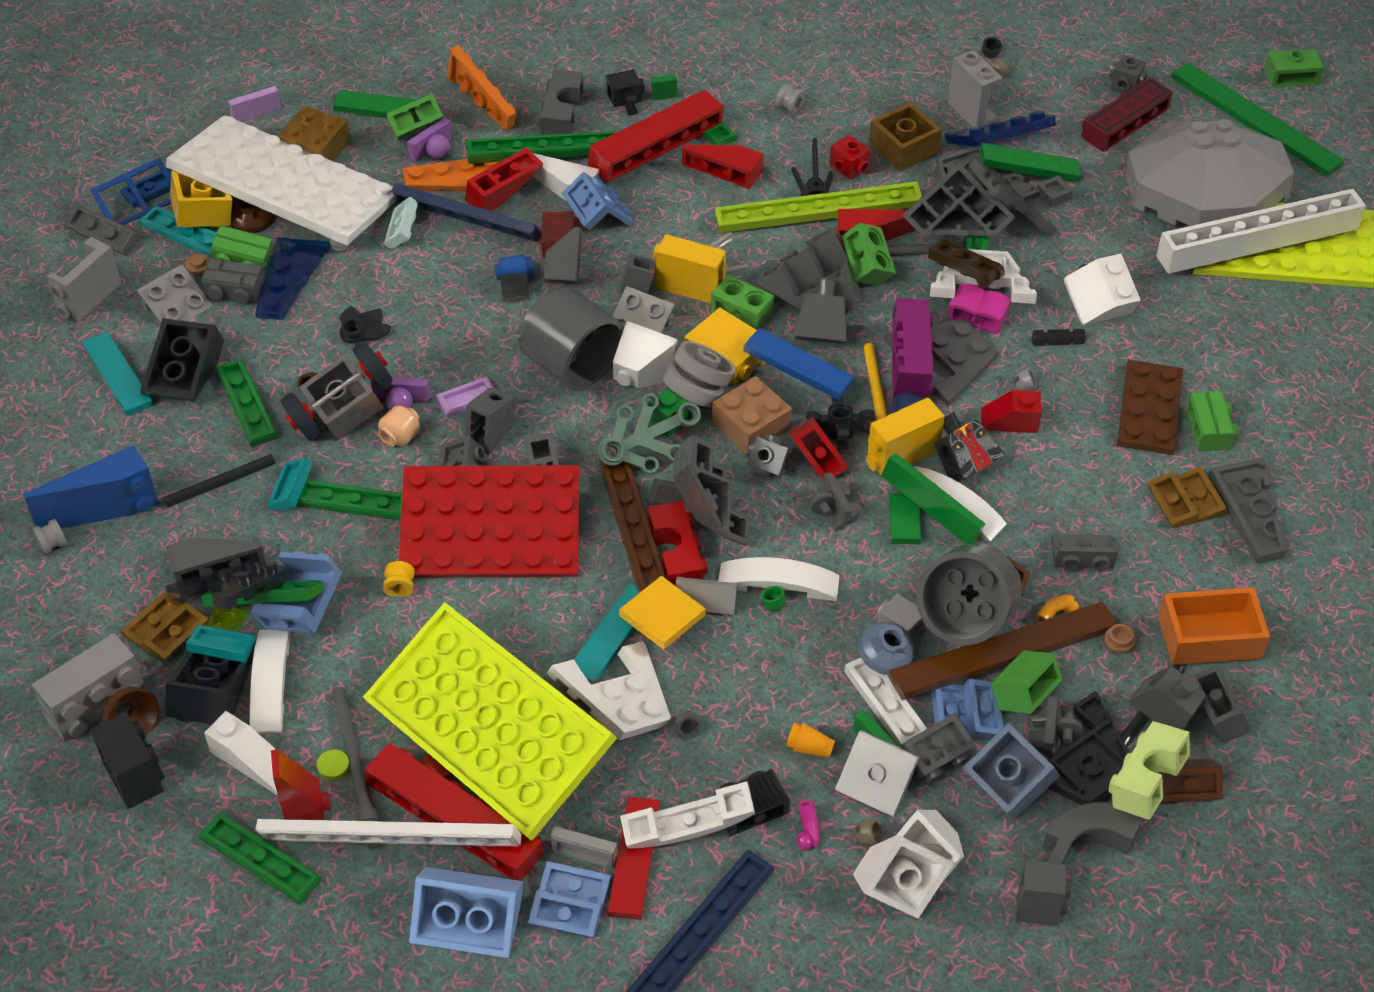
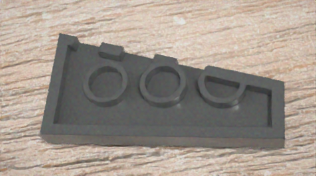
(1249, 501)

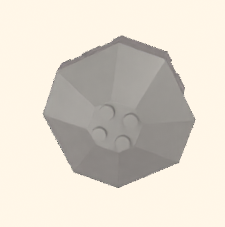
(1207, 171)

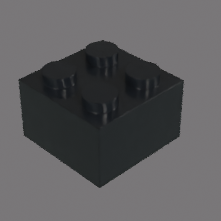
(128, 759)

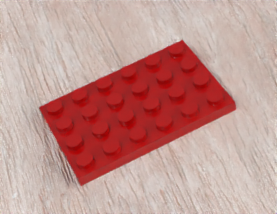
(490, 521)

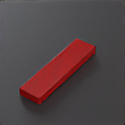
(631, 870)

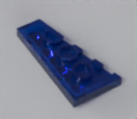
(1001, 129)
(287, 274)

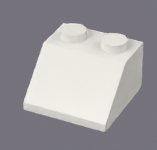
(1102, 290)

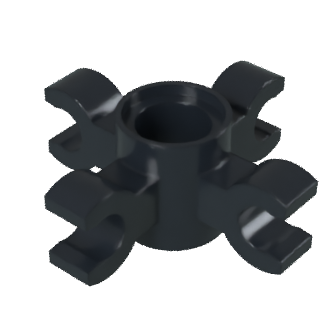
(841, 422)

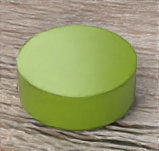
(333, 765)

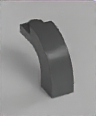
(1088, 825)

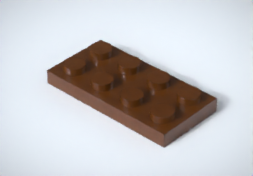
(1150, 407)

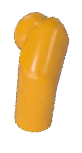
(1052, 606)

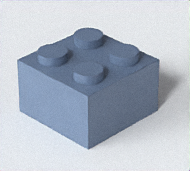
(1011, 771)

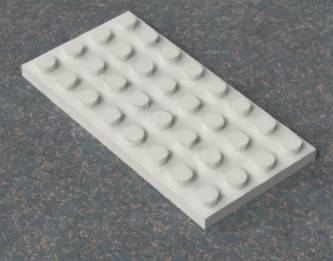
(283, 179)

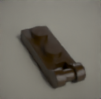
(966, 262)

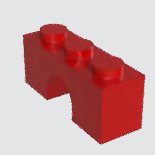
(674, 526)

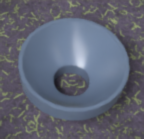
(880, 655)

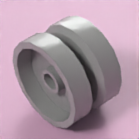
(699, 373)

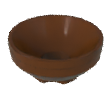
(250, 220)
(142, 707)

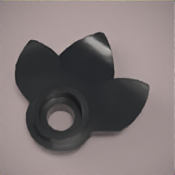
(362, 326)

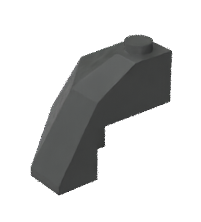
(958, 208)
(800, 272)
(708, 490)

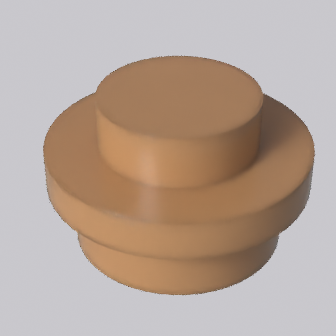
(197, 264)
(1120, 638)

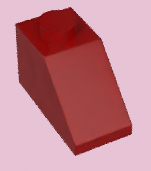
(1013, 412)
(818, 448)

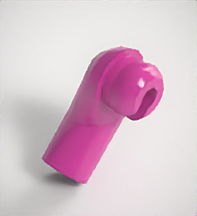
(809, 822)

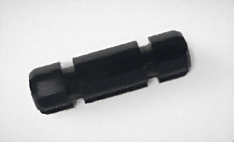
(1058, 337)

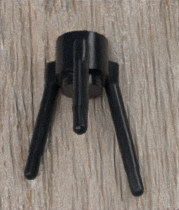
(815, 184)

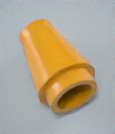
(809, 741)

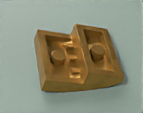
(1187, 497)
(163, 626)

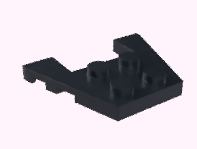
(233, 583)
(1091, 760)

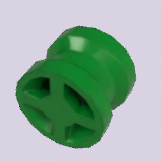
(976, 242)

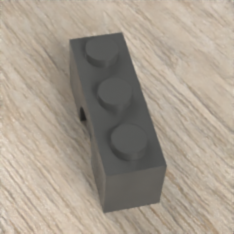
(557, 106)

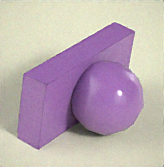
(431, 142)
(403, 392)

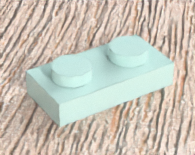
(401, 223)

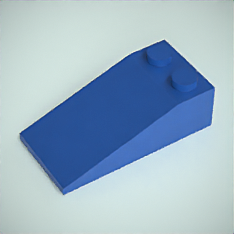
(96, 493)

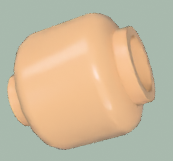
(399, 426)

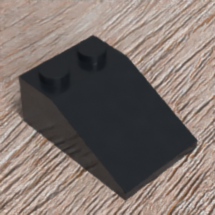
(182, 359)
(209, 692)

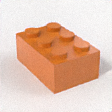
(1213, 626)

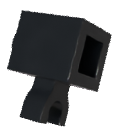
(625, 89)

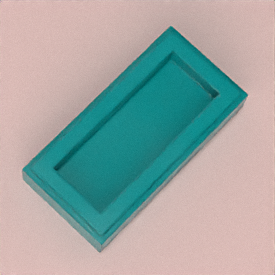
(289, 484)
(221, 643)

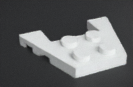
(1018, 285)
(622, 704)

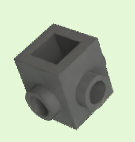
(1127, 70)
(770, 455)

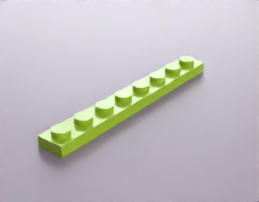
(814, 207)

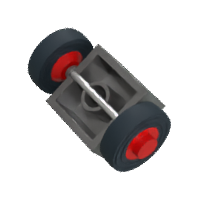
(339, 395)

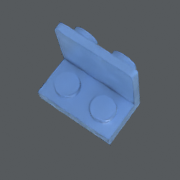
(593, 200)

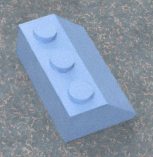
(465, 911)

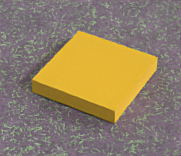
(662, 612)

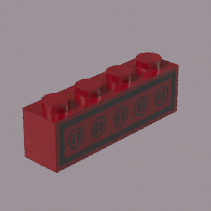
(1126, 114)

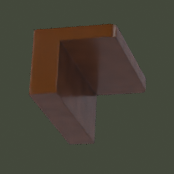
(1196, 781)

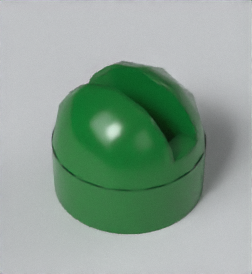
(773, 598)

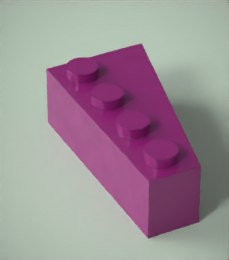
(912, 348)

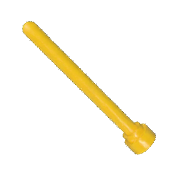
(875, 382)

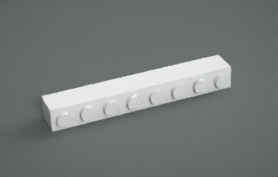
(1260, 230)

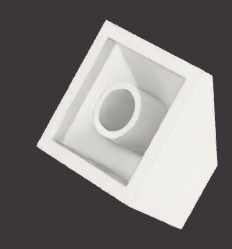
(643, 356)
(935, 834)
(902, 874)

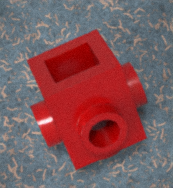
(850, 157)

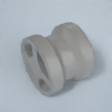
(790, 99)
(49, 536)

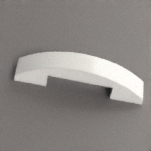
(970, 501)
(781, 572)
(268, 681)
(688, 820)

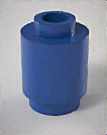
(514, 264)

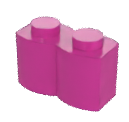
(980, 307)

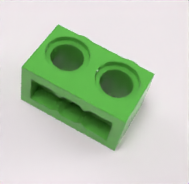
(414, 117)
(868, 254)
(743, 301)

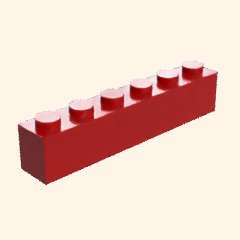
(655, 135)
(438, 800)

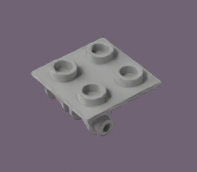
(174, 296)
(643, 310)

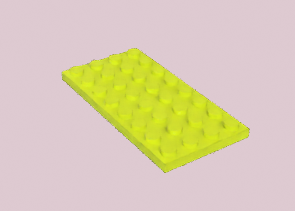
(1329, 260)
(490, 720)

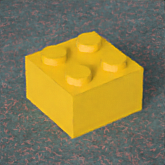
(198, 203)

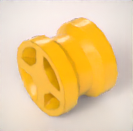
(398, 579)

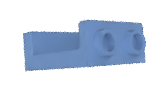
(301, 615)

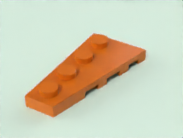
(476, 83)
(443, 175)

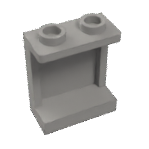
(970, 88)
(86, 283)

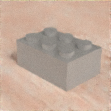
(80, 688)

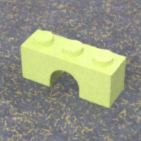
(1138, 784)

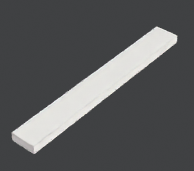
(389, 832)

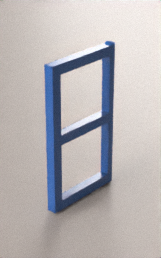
(127, 177)

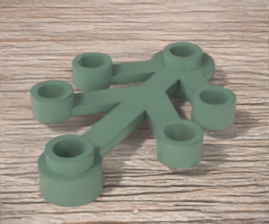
(643, 435)

